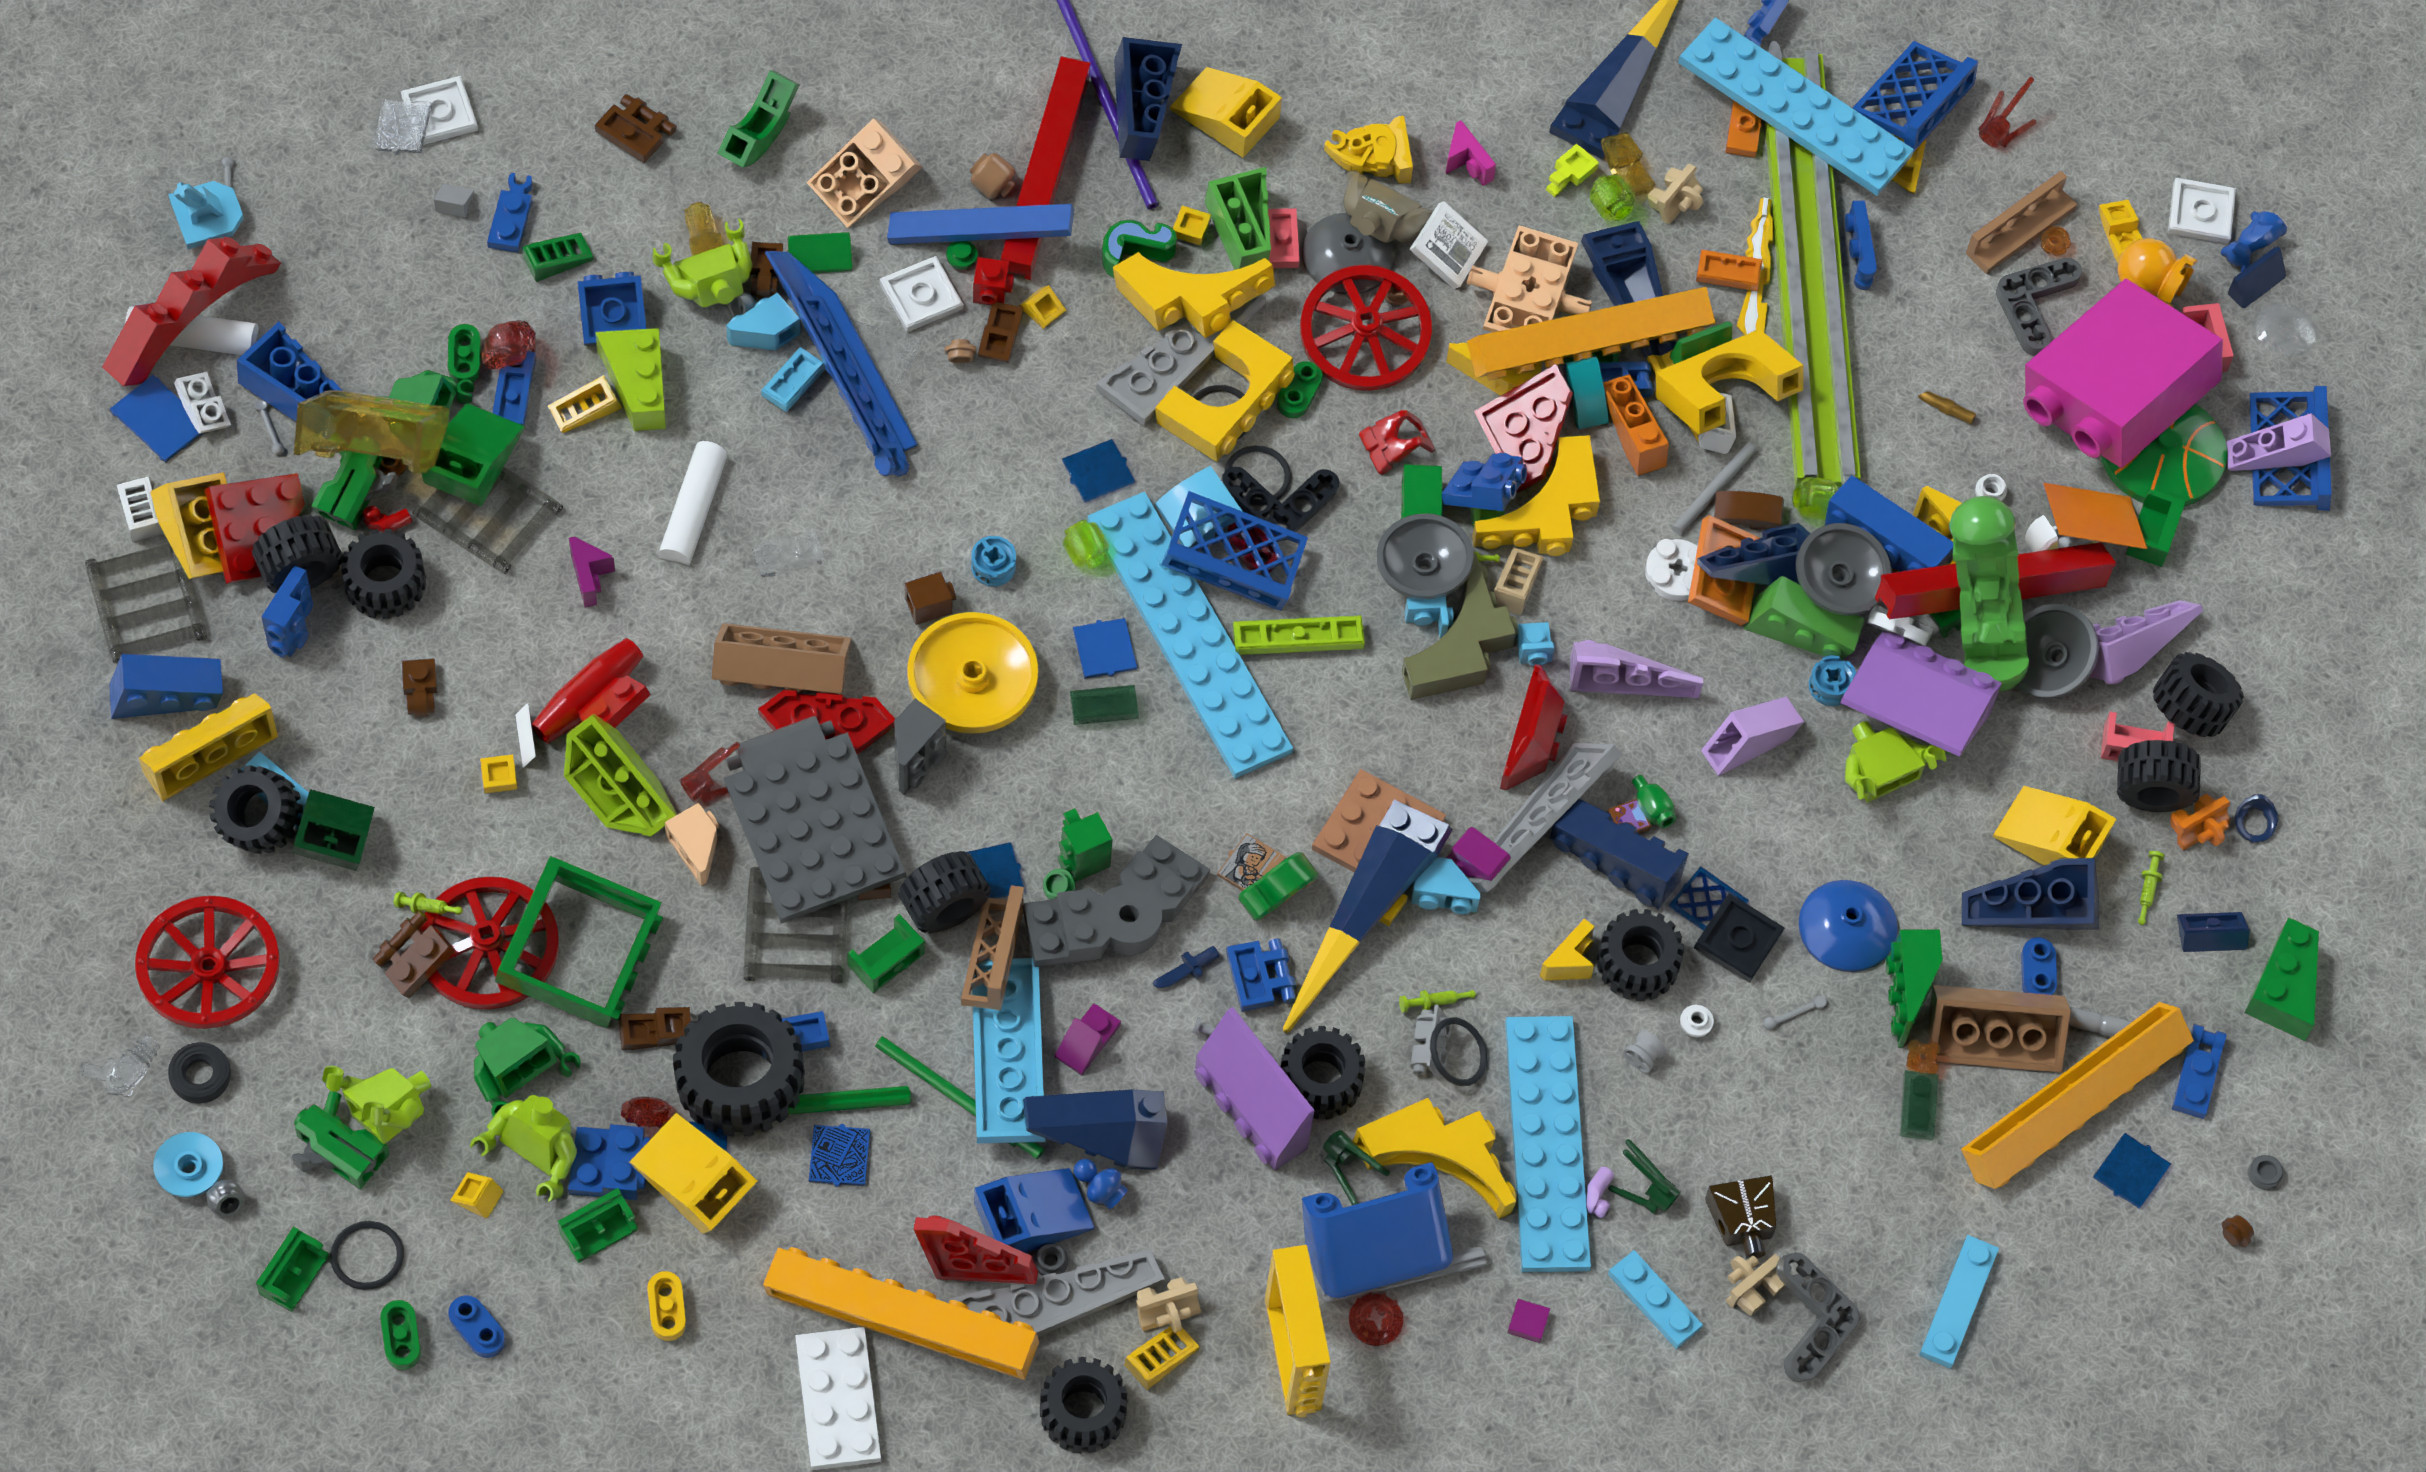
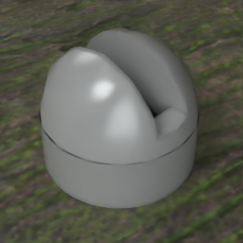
(741, 304)

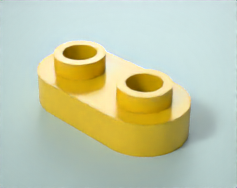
(666, 1307)

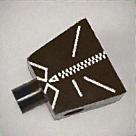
(1744, 1213)

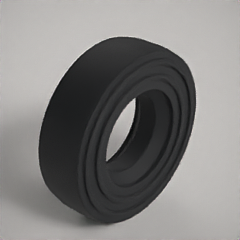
(199, 1053)

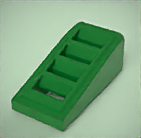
(551, 267)

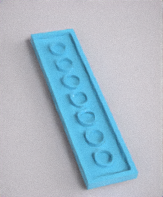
(1796, 106)
(1547, 1144)

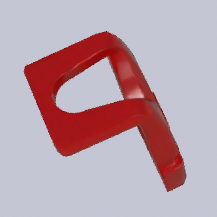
(1385, 446)

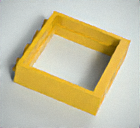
(1297, 1330)

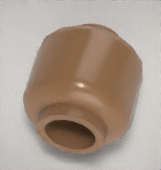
(993, 175)

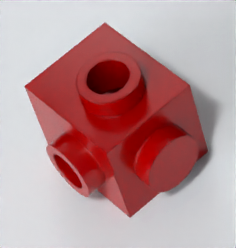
(991, 281)

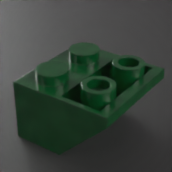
(333, 830)

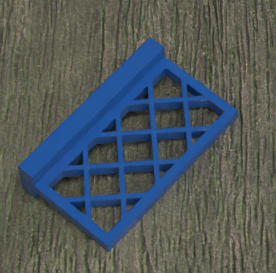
(1935, 103)
(2319, 470)
(1229, 576)

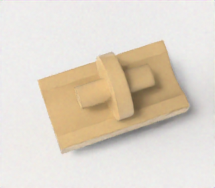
(1681, 194)
(1744, 1293)
(1169, 1306)

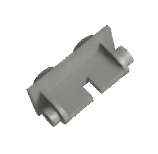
(1421, 1054)

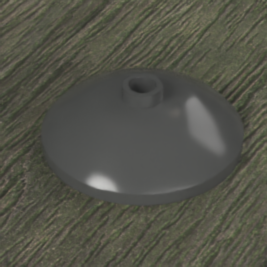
(1327, 251)
(1425, 542)
(1852, 556)
(2054, 631)

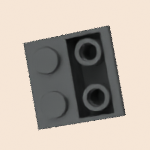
(917, 744)

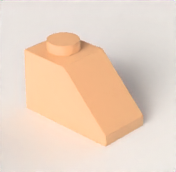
(695, 839)

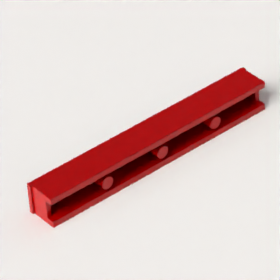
(1049, 155)
(2040, 575)

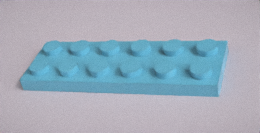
(1008, 1056)

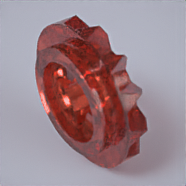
(647, 1111)
(1366, 1330)

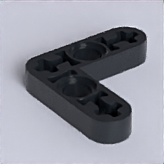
(1282, 511)

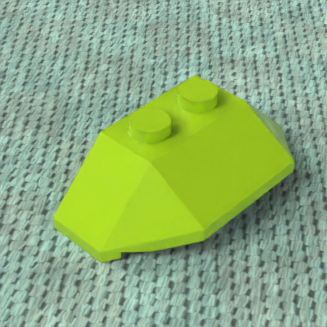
(614, 779)

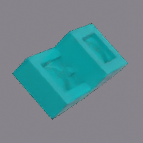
(1588, 392)

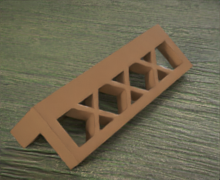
(2020, 224)
(1000, 954)

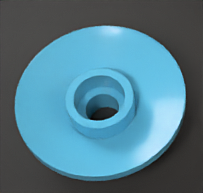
(185, 1150)

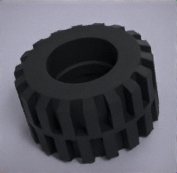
(299, 542)
(389, 595)
(2198, 694)
(2158, 776)
(231, 805)
(944, 892)
(1636, 978)
(1329, 1048)
(1083, 1431)

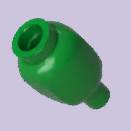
(1654, 803)

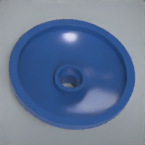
(1846, 942)

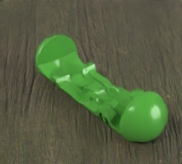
(1990, 594)

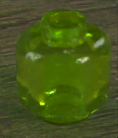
(1612, 197)
(1813, 496)
(1085, 544)

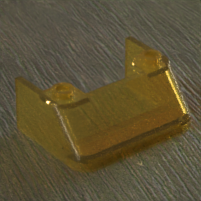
(371, 426)

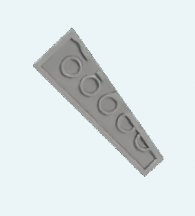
(1170, 362)
(1550, 800)
(1069, 1295)

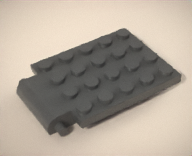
(810, 818)

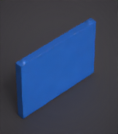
(156, 418)

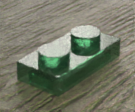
(1918, 1105)

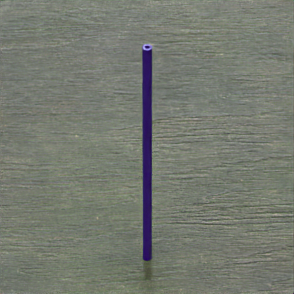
(1105, 98)

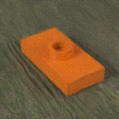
(1743, 132)
(1729, 270)

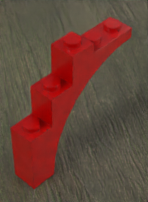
(184, 296)

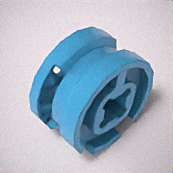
(994, 560)
(1831, 680)

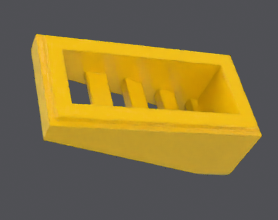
(590, 390)
(1148, 1378)

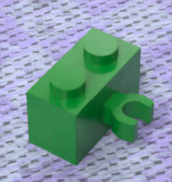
(1084, 845)

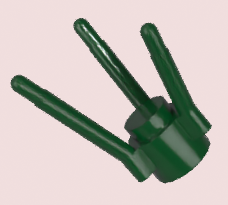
(1344, 1150)
(1661, 1191)

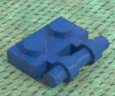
(1251, 976)

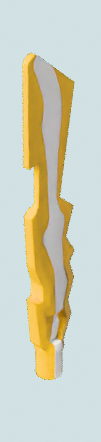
(1753, 311)

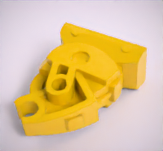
(1374, 149)

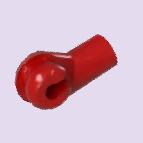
(375, 520)

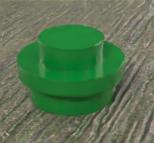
(961, 254)
(1058, 881)

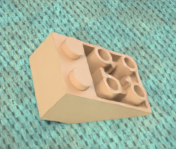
(864, 173)

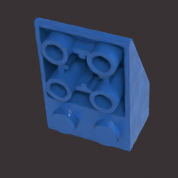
(1032, 1209)

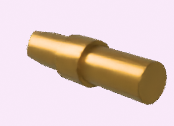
(1948, 406)

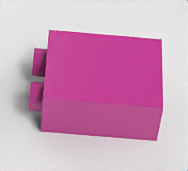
(2122, 373)

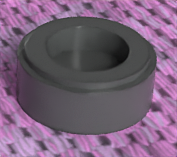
(2265, 1172)

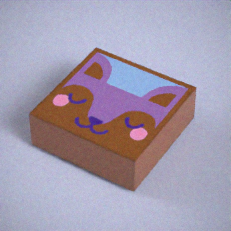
(1632, 814)

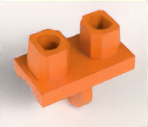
(2204, 825)

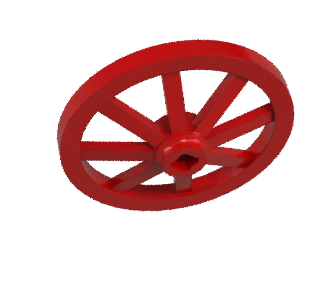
(1366, 333)
(491, 946)
(207, 956)

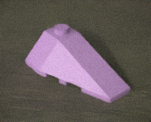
(2138, 638)
(1614, 670)

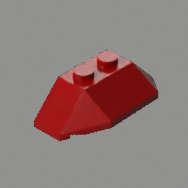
(1535, 731)

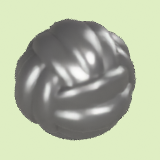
(225, 1198)

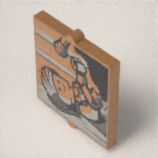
(1249, 862)

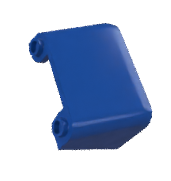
(1379, 1238)

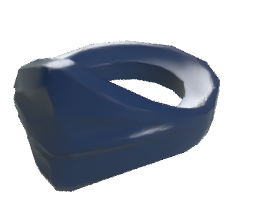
(2262, 803)

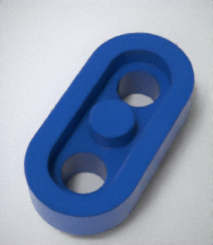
(2038, 967)
(475, 1325)

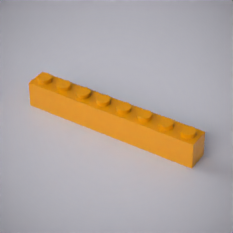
(1590, 332)
(2077, 1095)
(901, 1312)

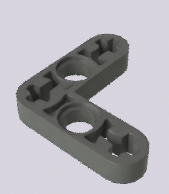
(2025, 296)
(1825, 1311)

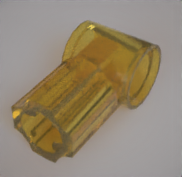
(701, 228)

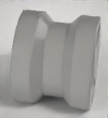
(1644, 1051)

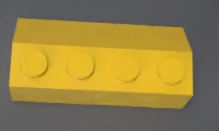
(209, 746)

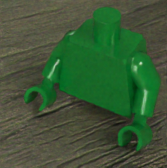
(432, 389)
(514, 1056)

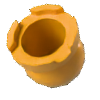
(2155, 268)

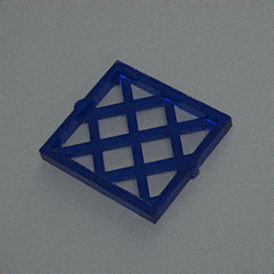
(1687, 888)

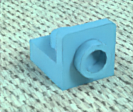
(1425, 611)
(1535, 643)

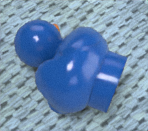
(1103, 1186)

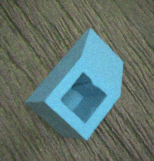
(764, 326)
(1445, 887)

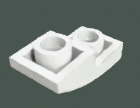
(201, 403)

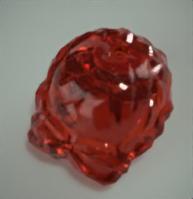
(508, 344)

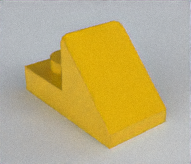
(1568, 959)

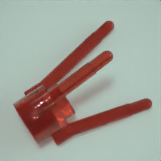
(1996, 130)
(698, 782)

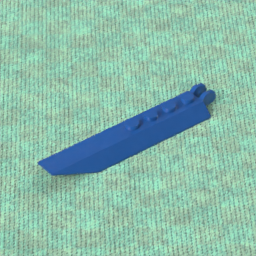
(847, 364)

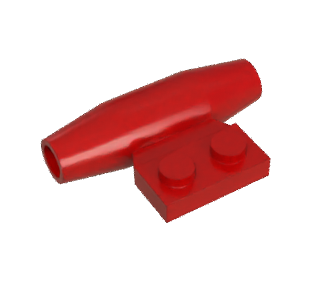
(596, 689)

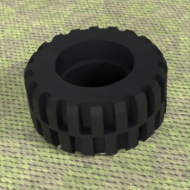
(732, 1031)

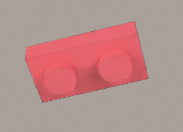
(1283, 238)

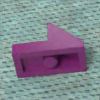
(588, 564)
(1478, 855)
(1087, 1038)

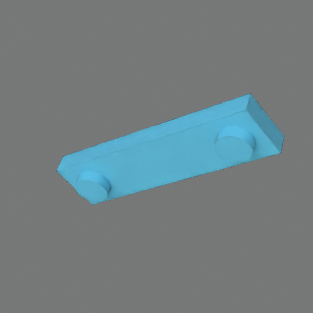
(1958, 1301)

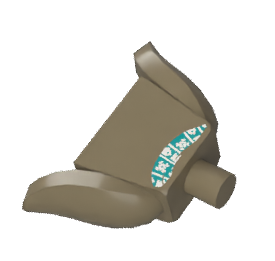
(1382, 211)

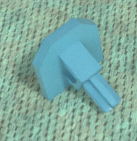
(205, 212)

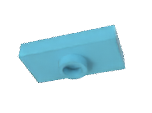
(793, 379)

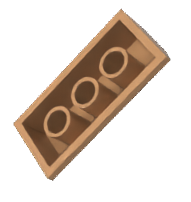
(780, 659)
(1999, 1028)

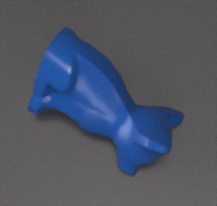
(2261, 232)

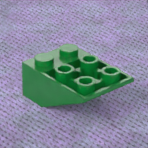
(473, 454)
(1913, 968)

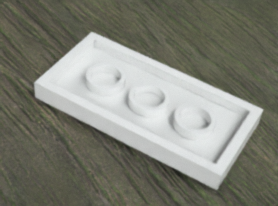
(838, 1398)

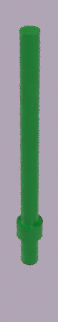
(944, 1086)

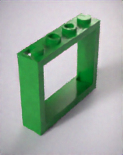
(600, 889)

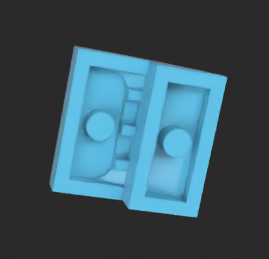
(1205, 484)

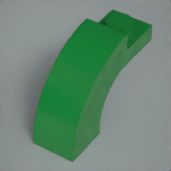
(762, 124)

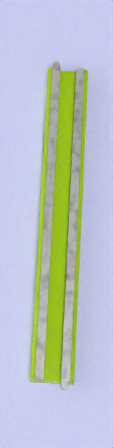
(1812, 299)

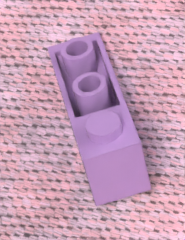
(2281, 445)

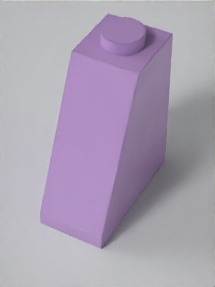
(1751, 733)

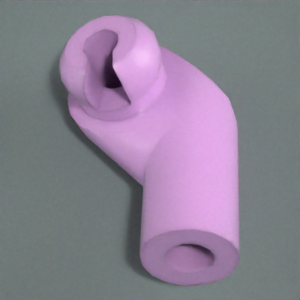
(1595, 1191)

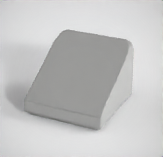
(453, 200)

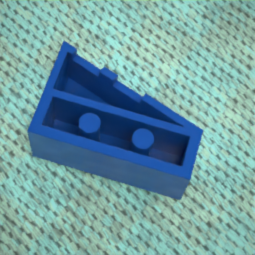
(164, 685)

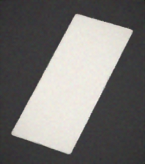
(525, 735)

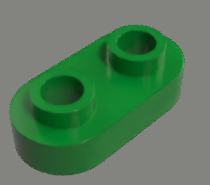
(464, 356)
(1302, 388)
(400, 1336)

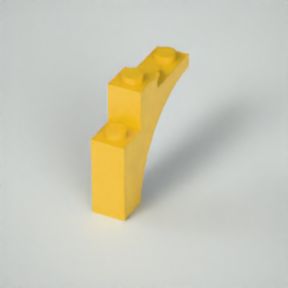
(1202, 299)
(1547, 516)
(1459, 1149)

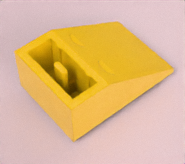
(1229, 108)
(2053, 826)
(693, 1173)

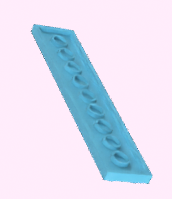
(1191, 638)

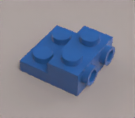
(610, 304)
(1487, 484)
(286, 614)
(604, 1161)

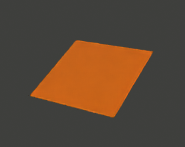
(2094, 515)

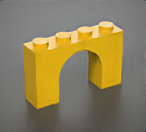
(1751, 357)
(1215, 428)

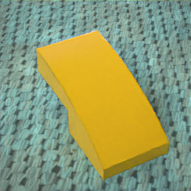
(2119, 225)

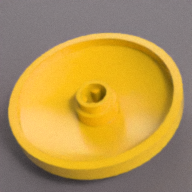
(973, 671)

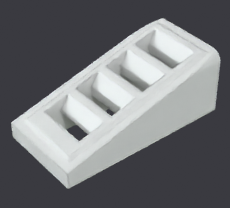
(1722, 437)
(144, 528)

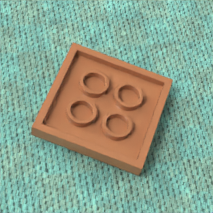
(1356, 816)

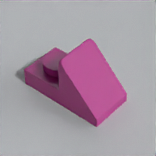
(1468, 151)

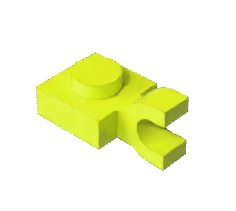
(1572, 166)

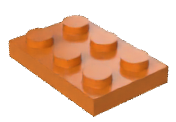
(1720, 596)

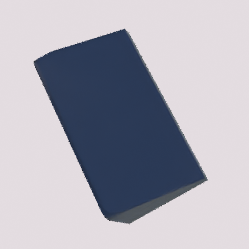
(2258, 278)
(2213, 932)

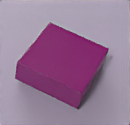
(1528, 1320)

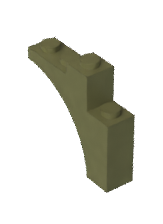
(1461, 654)

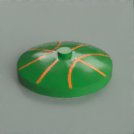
(2180, 462)

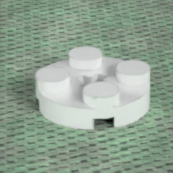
(1662, 578)
(1916, 634)

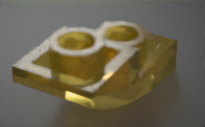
(1624, 160)

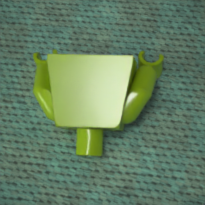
(711, 275)
(1886, 761)
(382, 1102)
(536, 1134)

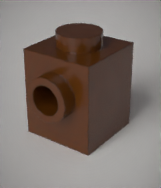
(929, 597)

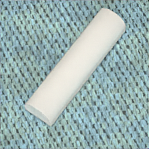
(216, 335)
(693, 503)

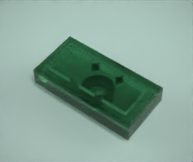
(1104, 704)

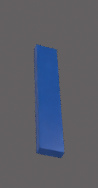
(980, 224)

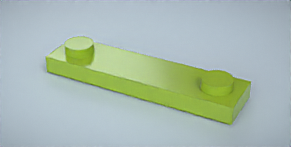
(1298, 635)

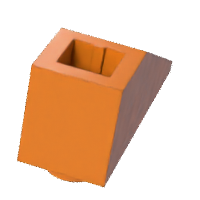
(1636, 426)

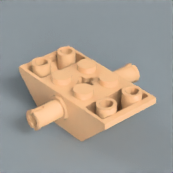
(1531, 282)

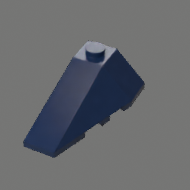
(1759, 560)
(2047, 897)
(1113, 1124)

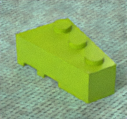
(636, 373)

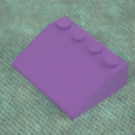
(1922, 693)
(1254, 1091)

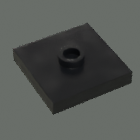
(1739, 937)

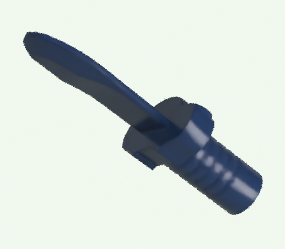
(1190, 965)

